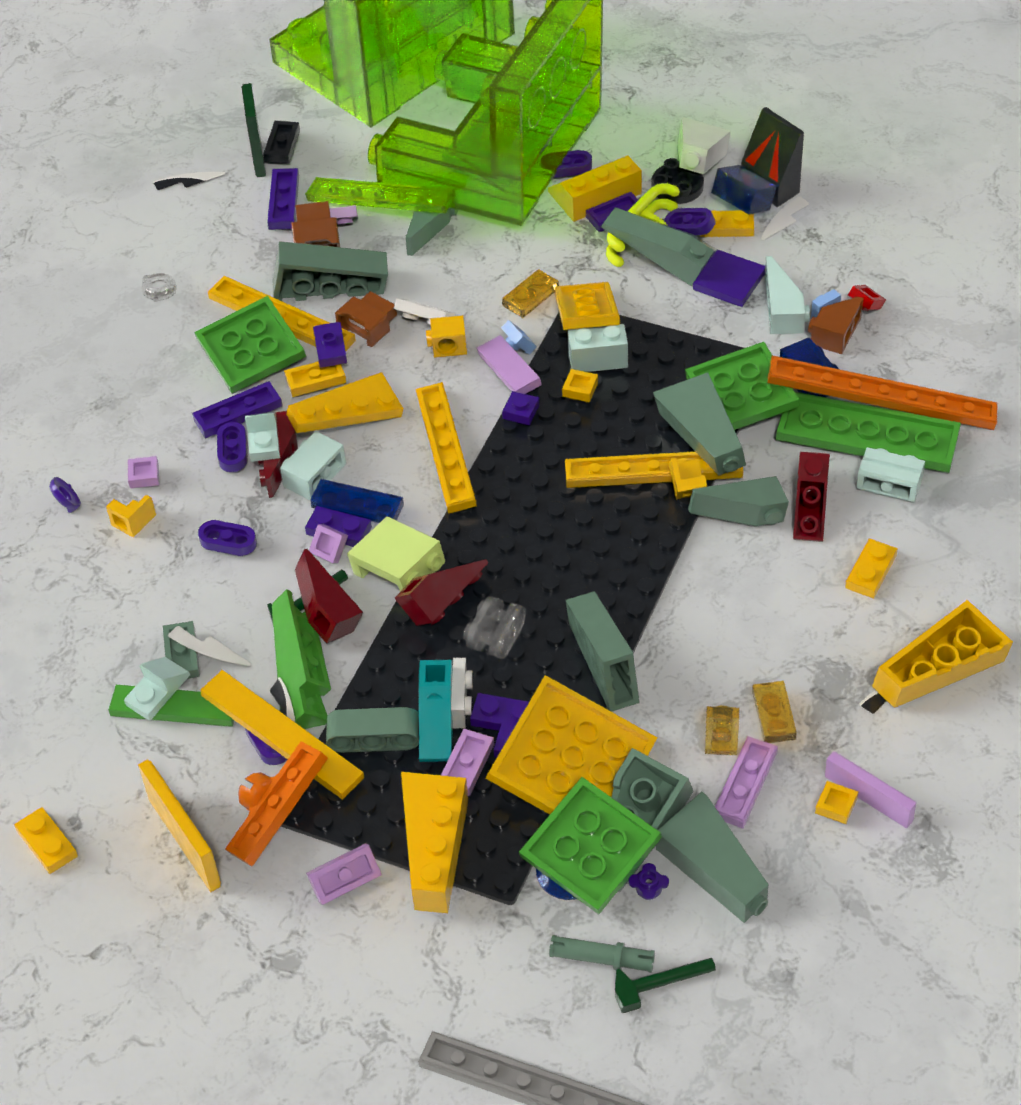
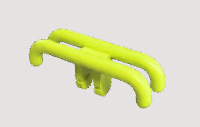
(646, 208)

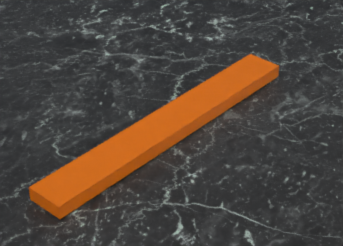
(882, 392)

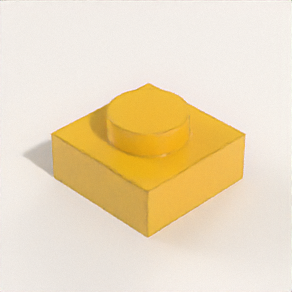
(580, 385)
(836, 802)

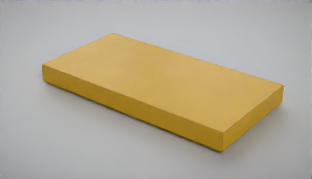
(586, 305)
(180, 825)

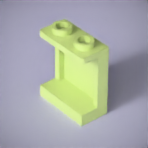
(396, 553)

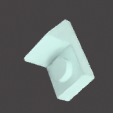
(262, 436)
(157, 686)

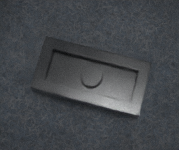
(281, 142)

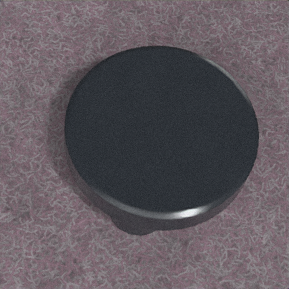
(688, 181)

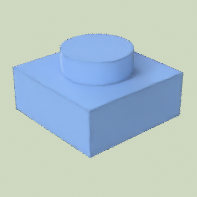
(823, 300)
(517, 338)

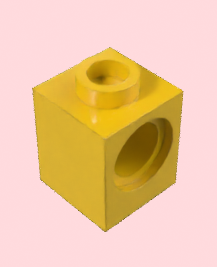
(447, 336)

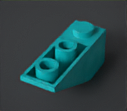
(435, 710)

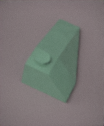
(669, 247)

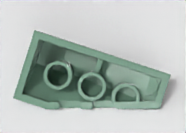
(650, 790)

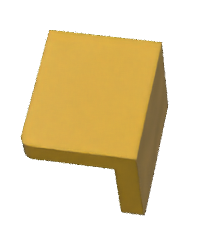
(686, 477)
(133, 517)

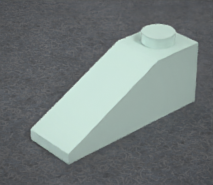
(784, 301)

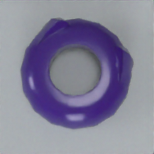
(64, 494)

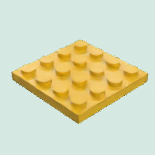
(560, 742)

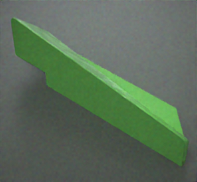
(300, 662)

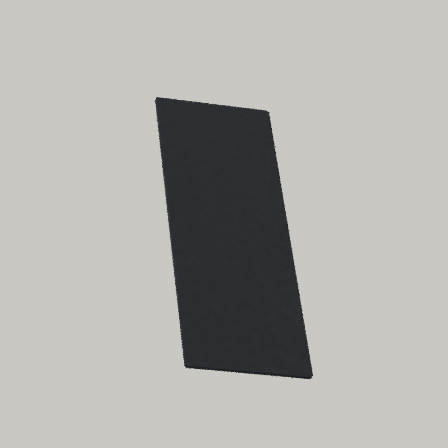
(540, 551)

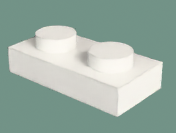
(413, 310)
(461, 703)

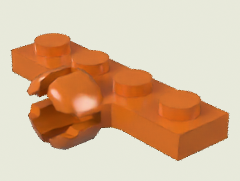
(272, 801)

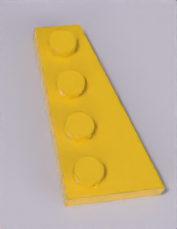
(350, 404)

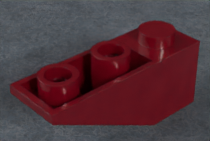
(271, 474)
(811, 496)
(430, 594)
(324, 600)

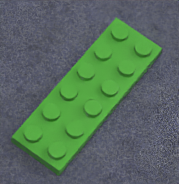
(855, 426)

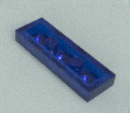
(356, 501)

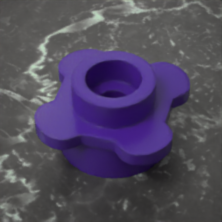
(648, 890)

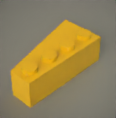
(942, 655)
(434, 829)

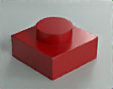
(871, 299)

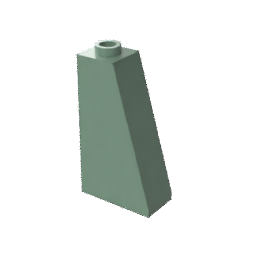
(701, 420)
(604, 651)
(712, 857)

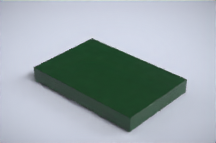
(253, 130)

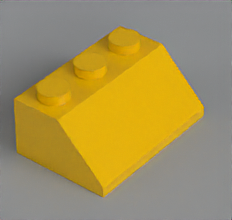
(597, 187)

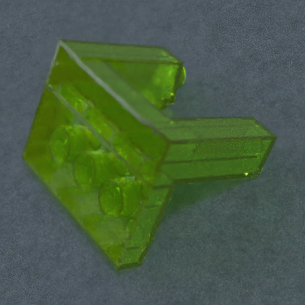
(381, 51)
(524, 118)

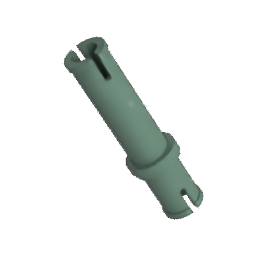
(602, 953)

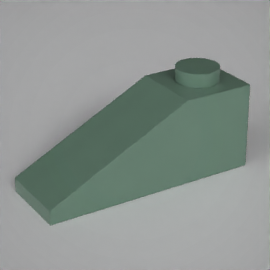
(424, 227)
(743, 502)

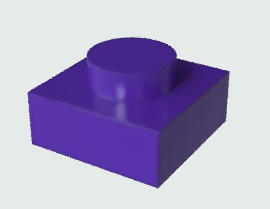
(520, 408)

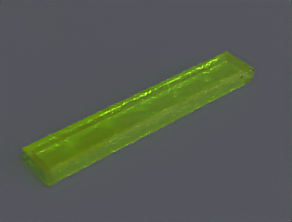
(381, 195)

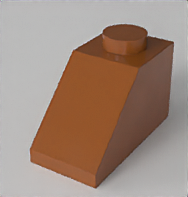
(836, 324)

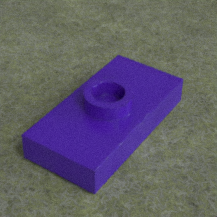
(330, 344)

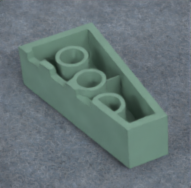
(327, 271)

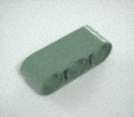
(372, 729)

